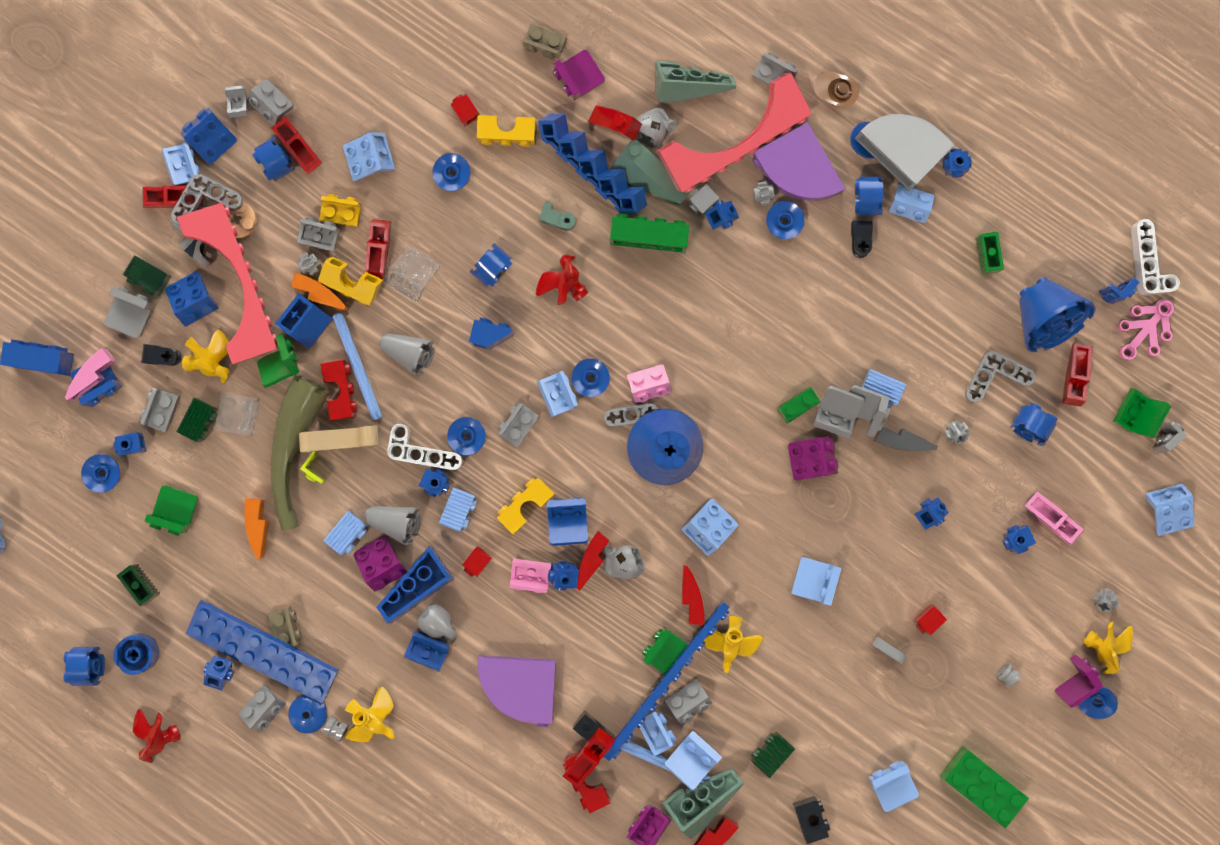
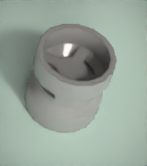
(335, 728)

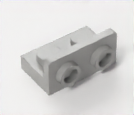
(772, 68)
(159, 409)
(518, 424)
(1173, 436)

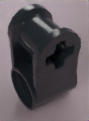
(861, 235)
(158, 355)

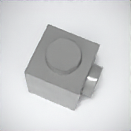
(702, 200)

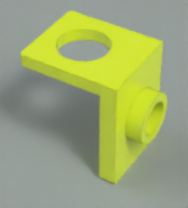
(311, 475)

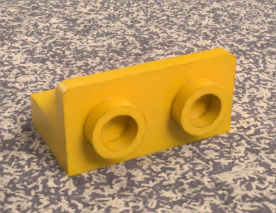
(340, 211)

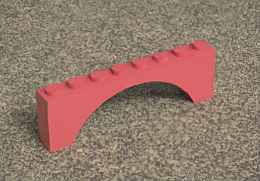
(784, 109)
(213, 228)

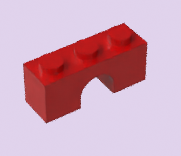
(343, 406)
(592, 796)

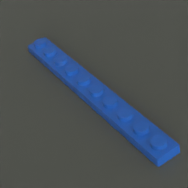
(672, 674)

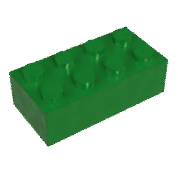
(649, 234)
(984, 787)

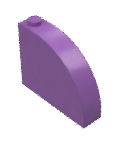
(799, 166)
(520, 686)

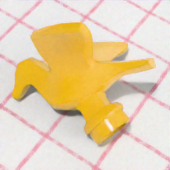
(208, 358)
(732, 643)
(1110, 646)
(370, 720)

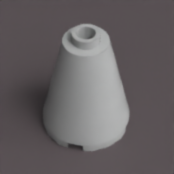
(408, 351)
(395, 522)

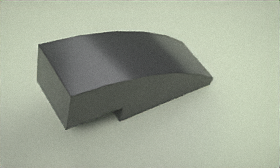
(903, 440)

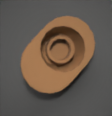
(836, 88)

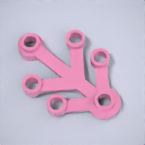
(1148, 327)

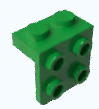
(279, 364)
(1141, 414)
(172, 510)
(663, 650)

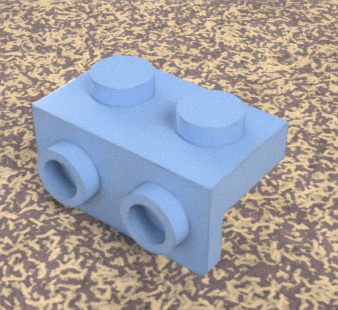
(180, 163)
(912, 203)
(557, 393)
(657, 734)

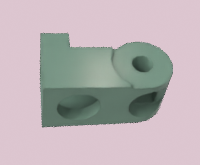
(556, 219)

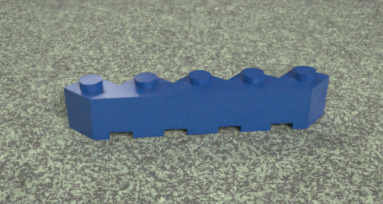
(591, 164)

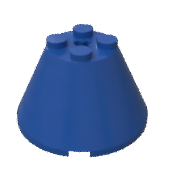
(1052, 314)
(655, 433)

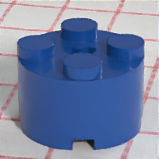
(273, 159)
(870, 196)
(490, 265)
(1034, 424)
(144, 646)
(84, 666)

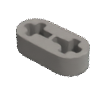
(889, 650)

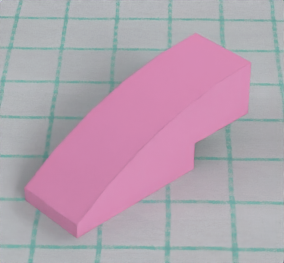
(90, 374)
(1054, 518)

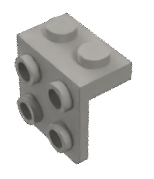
(128, 312)
(873, 409)
(838, 411)

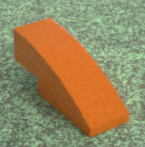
(317, 292)
(256, 526)

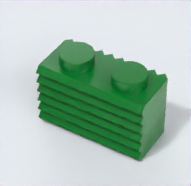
(989, 253)
(798, 405)

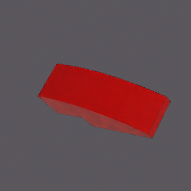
(296, 145)
(165, 197)
(378, 247)
(1077, 375)
(591, 559)
(692, 597)
(588, 757)
(720, 835)

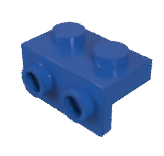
(1116, 294)
(427, 651)

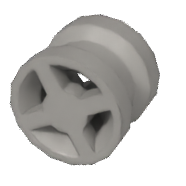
(1008, 675)

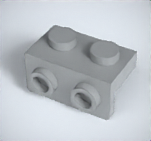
(269, 101)
(317, 234)
(689, 702)
(261, 709)

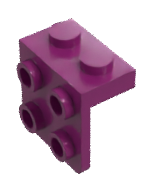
(578, 74)
(813, 458)
(379, 563)
(1080, 685)

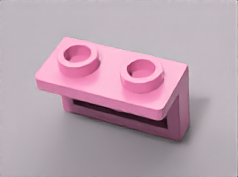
(649, 383)
(530, 576)

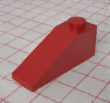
(615, 122)

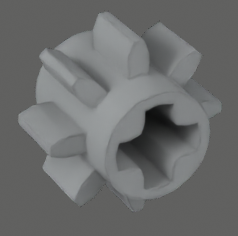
(763, 193)
(309, 264)
(957, 432)
(1106, 600)

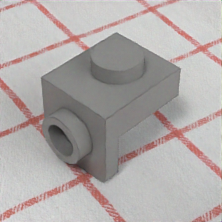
(236, 101)

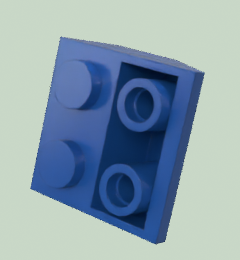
(303, 321)
(488, 335)

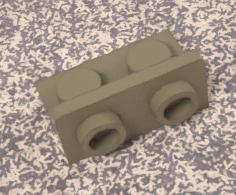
(544, 41)
(284, 626)

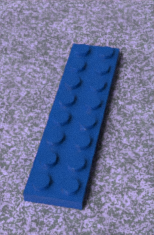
(261, 651)

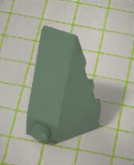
(682, 84)
(647, 171)
(697, 807)

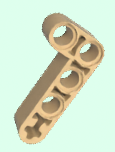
(339, 439)

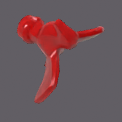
(563, 281)
(153, 735)

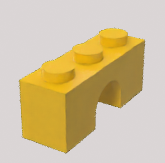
(521, 134)
(334, 277)
(511, 516)

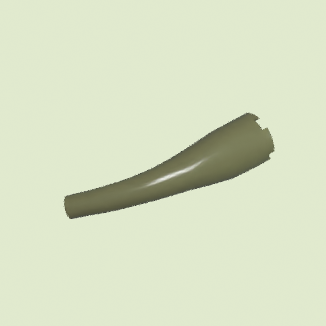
(295, 416)

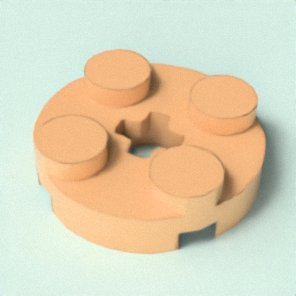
(247, 222)

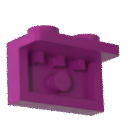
(649, 826)

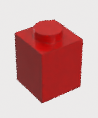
(464, 109)
(476, 562)
(930, 620)

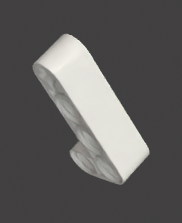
(1150, 257)
(426, 453)

